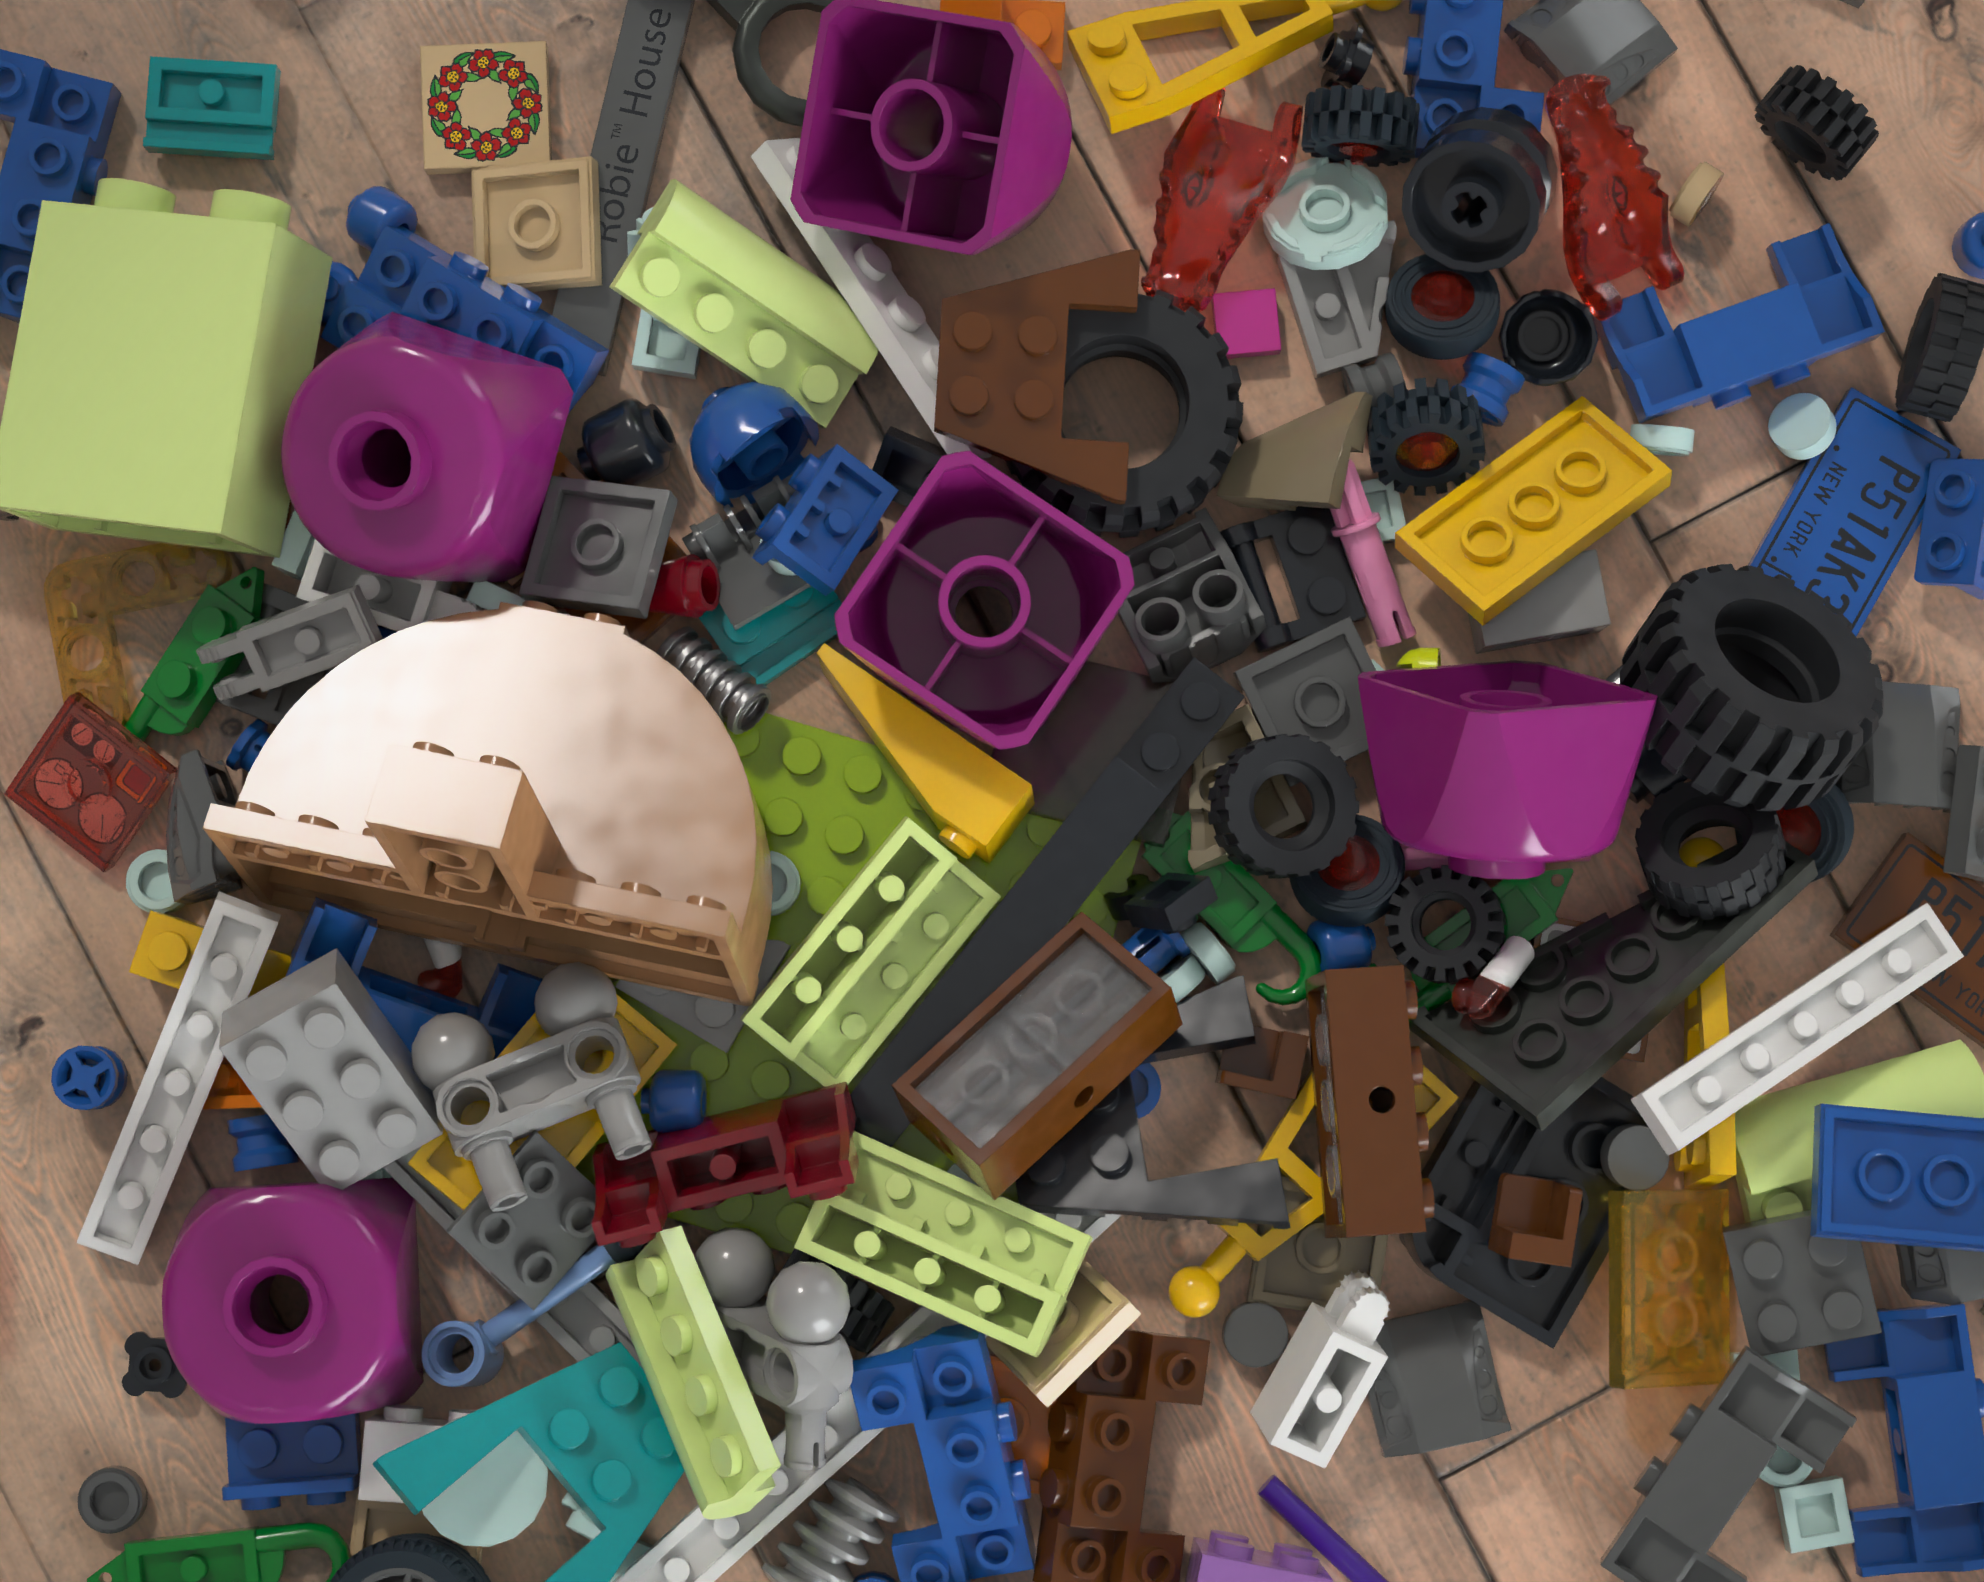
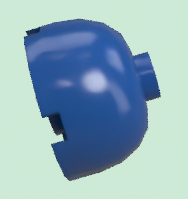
(748, 439)

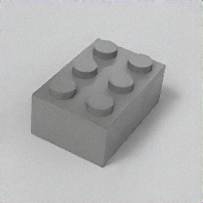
(330, 1072)

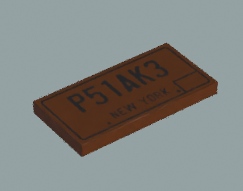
(1902, 883)

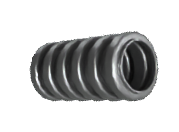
(722, 683)

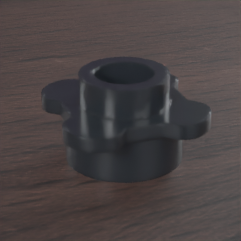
(1345, 57)
(140, 1375)

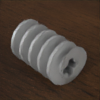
(834, 1536)

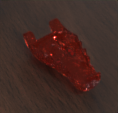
(1213, 191)
(1610, 198)

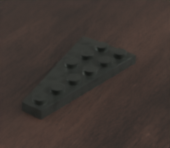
(1597, 995)

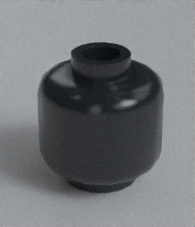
(626, 444)

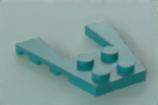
(592, 1431)

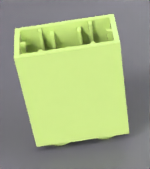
(160, 368)

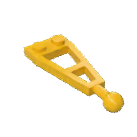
(1127, 83)
(1712, 1155)
(1196, 1288)

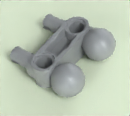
(535, 1083)
(784, 1340)

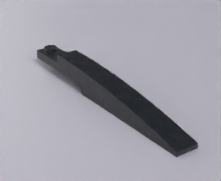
(1055, 881)

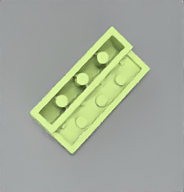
(745, 302)
(871, 956)
(1778, 1127)
(948, 1246)
(695, 1376)

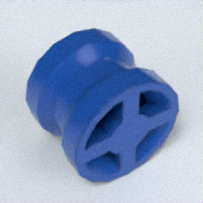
(1491, 384)
(77, 1082)
(259, 1143)

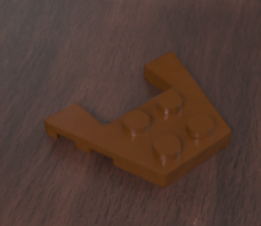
(1007, 370)

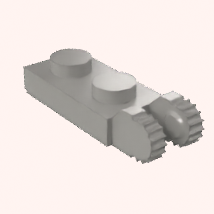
(295, 643)

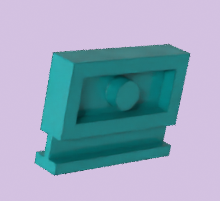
(211, 108)
(778, 637)

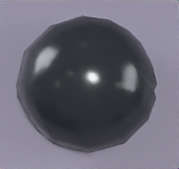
(1548, 337)

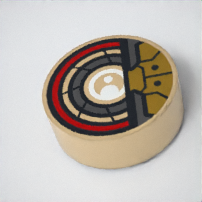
(1695, 193)

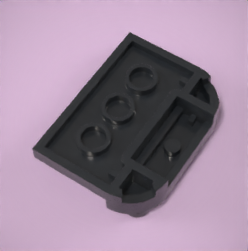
(1465, 1173)

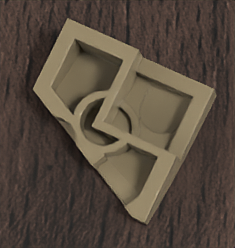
(1300, 460)
(1273, 803)

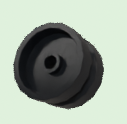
(1479, 189)

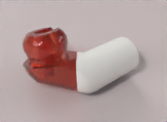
(448, 973)
(1486, 993)

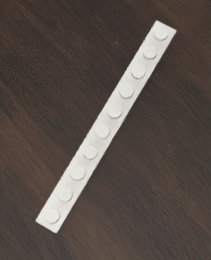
(706, 1548)

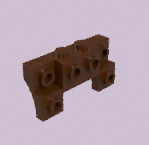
(1102, 1460)

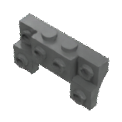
(1715, 1466)

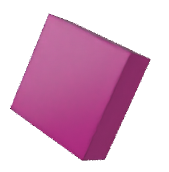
(1247, 322)

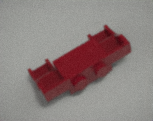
(753, 1149)

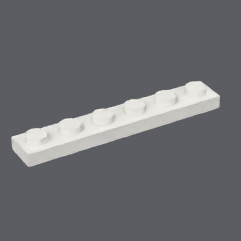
(870, 289)
(1796, 1029)
(177, 1079)

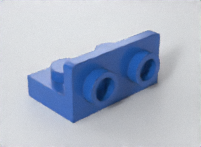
(825, 518)
(1953, 527)
(292, 1459)

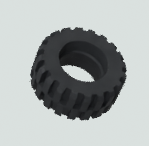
(1208, 415)
(1754, 687)

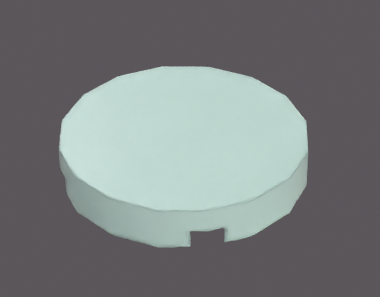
(1327, 215)
(493, 1497)

